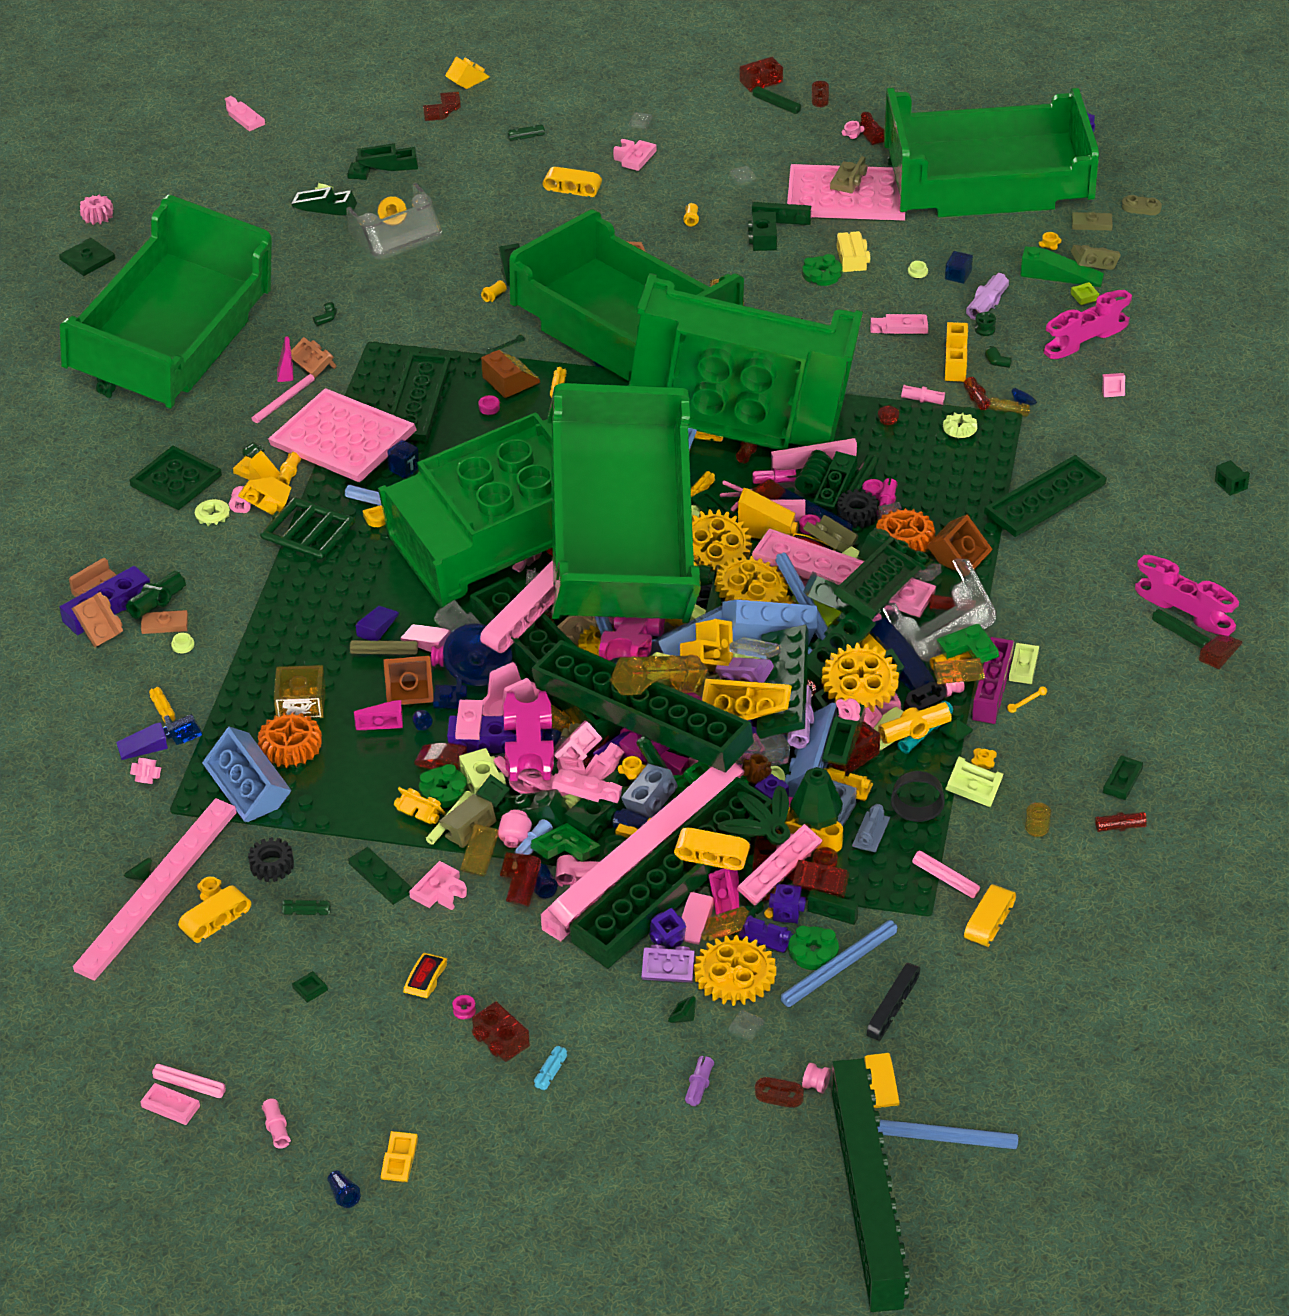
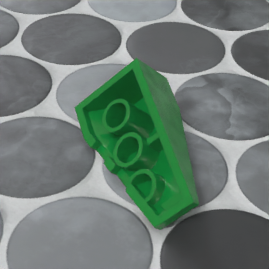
(1050, 266)

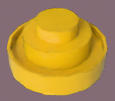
(390, 206)

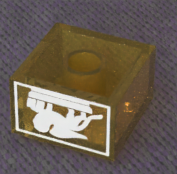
(300, 691)

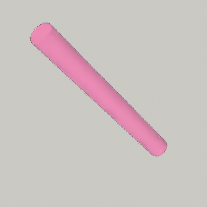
(283, 398)

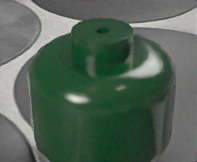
(252, 449)

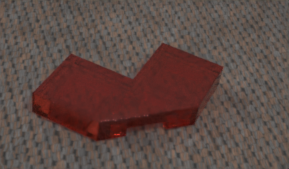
(449, 102)

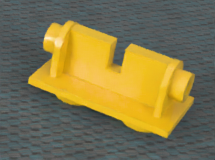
(861, 783)
(427, 808)

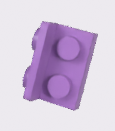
(745, 670)
(668, 964)

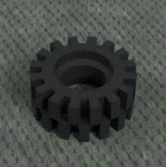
(857, 500)
(271, 849)

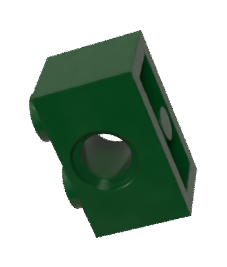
(763, 231)

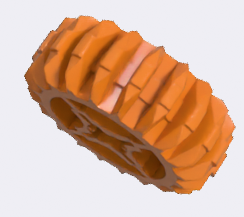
(909, 527)
(290, 739)

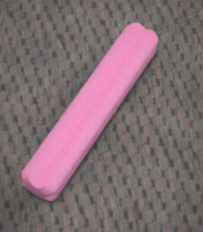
(946, 874)
(189, 1080)

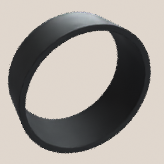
(917, 814)

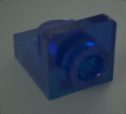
(449, 695)
(182, 729)

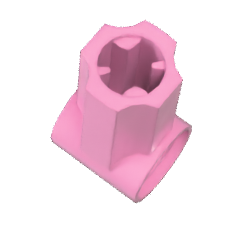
(571, 870)

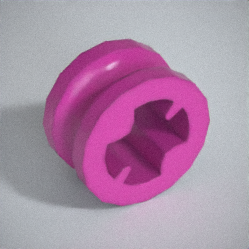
(437, 656)
(464, 1000)

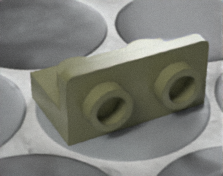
(849, 176)
(1095, 257)
(832, 533)

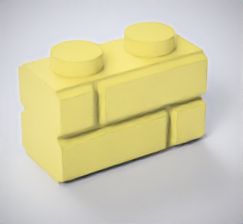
(852, 251)

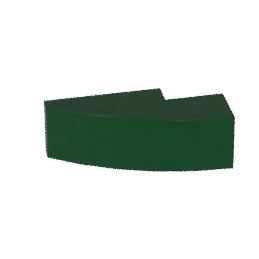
(388, 157)
(325, 201)
(842, 738)

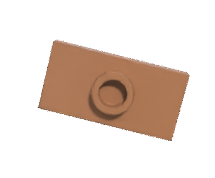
(164, 622)

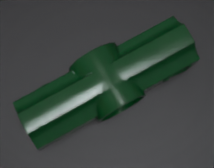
(155, 594)

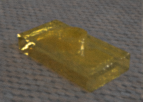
(958, 671)
(479, 850)
(724, 924)

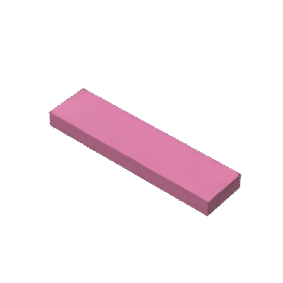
(797, 457)
(779, 864)

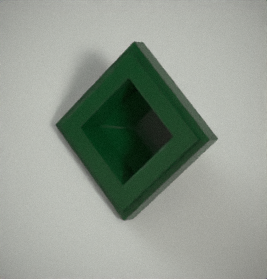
(956, 729)
(140, 871)
(683, 1011)

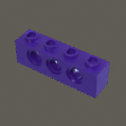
(117, 590)
(491, 735)

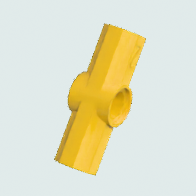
(914, 723)

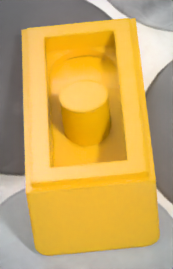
(882, 1079)

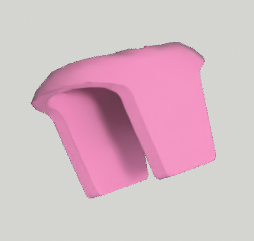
(507, 680)

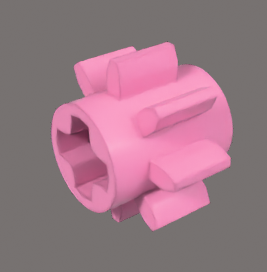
(145, 770)

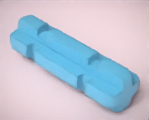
(550, 1068)

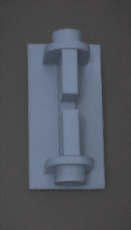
(871, 829)

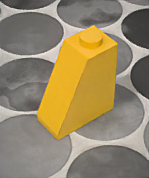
(763, 514)

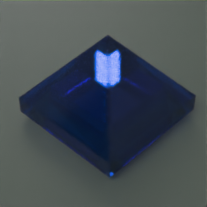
(1022, 397)

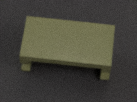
(462, 819)

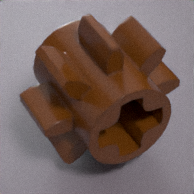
(756, 768)

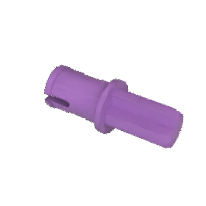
(699, 1081)

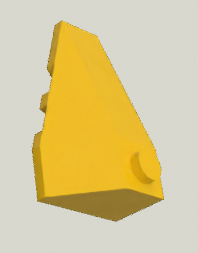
(747, 699)

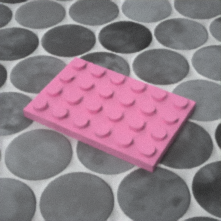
(873, 199)
(342, 434)

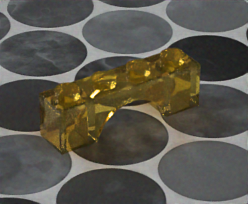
(635, 674)

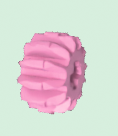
(96, 209)

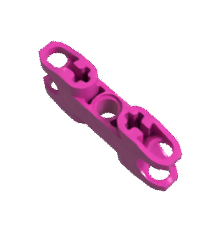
(1078, 326)
(1199, 600)
(630, 637)
(528, 749)

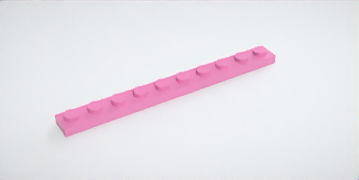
(154, 889)

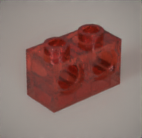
(761, 74)
(865, 749)
(821, 878)
(500, 1032)

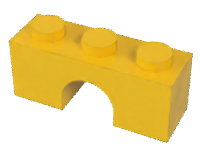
(956, 351)

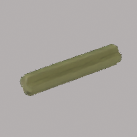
(383, 647)

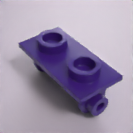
(769, 935)

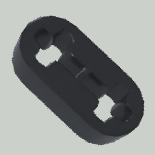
(922, 693)

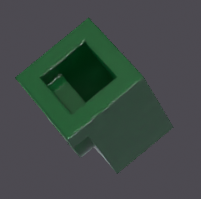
(1231, 478)

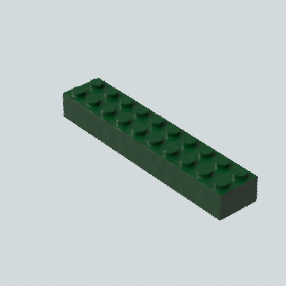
(534, 645)
(658, 713)
(656, 883)
(869, 1186)

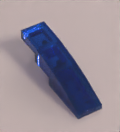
(915, 672)

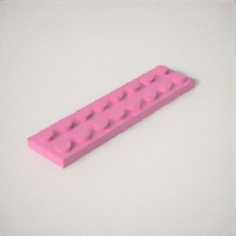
(836, 566)

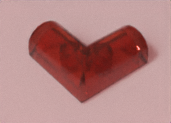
(523, 871)

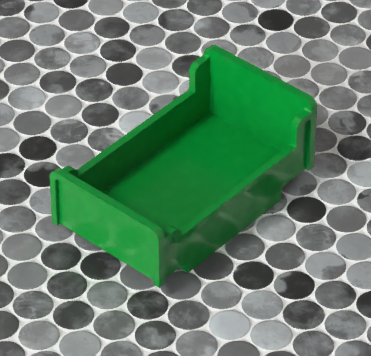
(991, 156)
(590, 287)
(172, 303)
(745, 367)
(622, 502)
(474, 507)

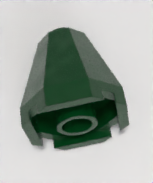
(816, 800)

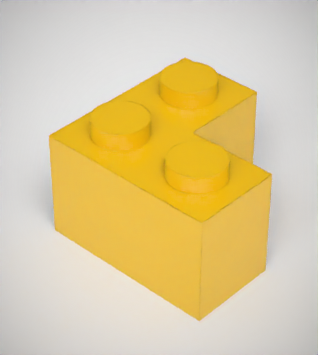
(711, 643)

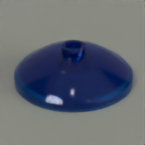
(464, 647)

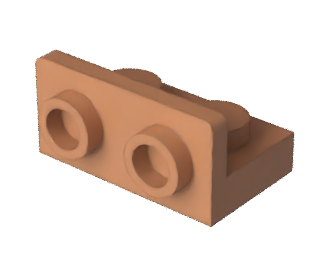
(311, 358)
(90, 577)
(98, 619)

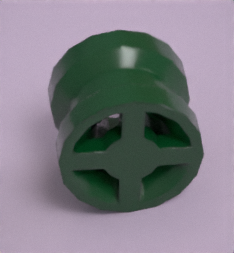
(985, 324)

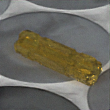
(1009, 406)

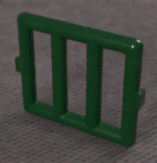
(304, 546)

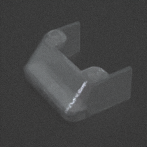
(399, 231)
(971, 608)

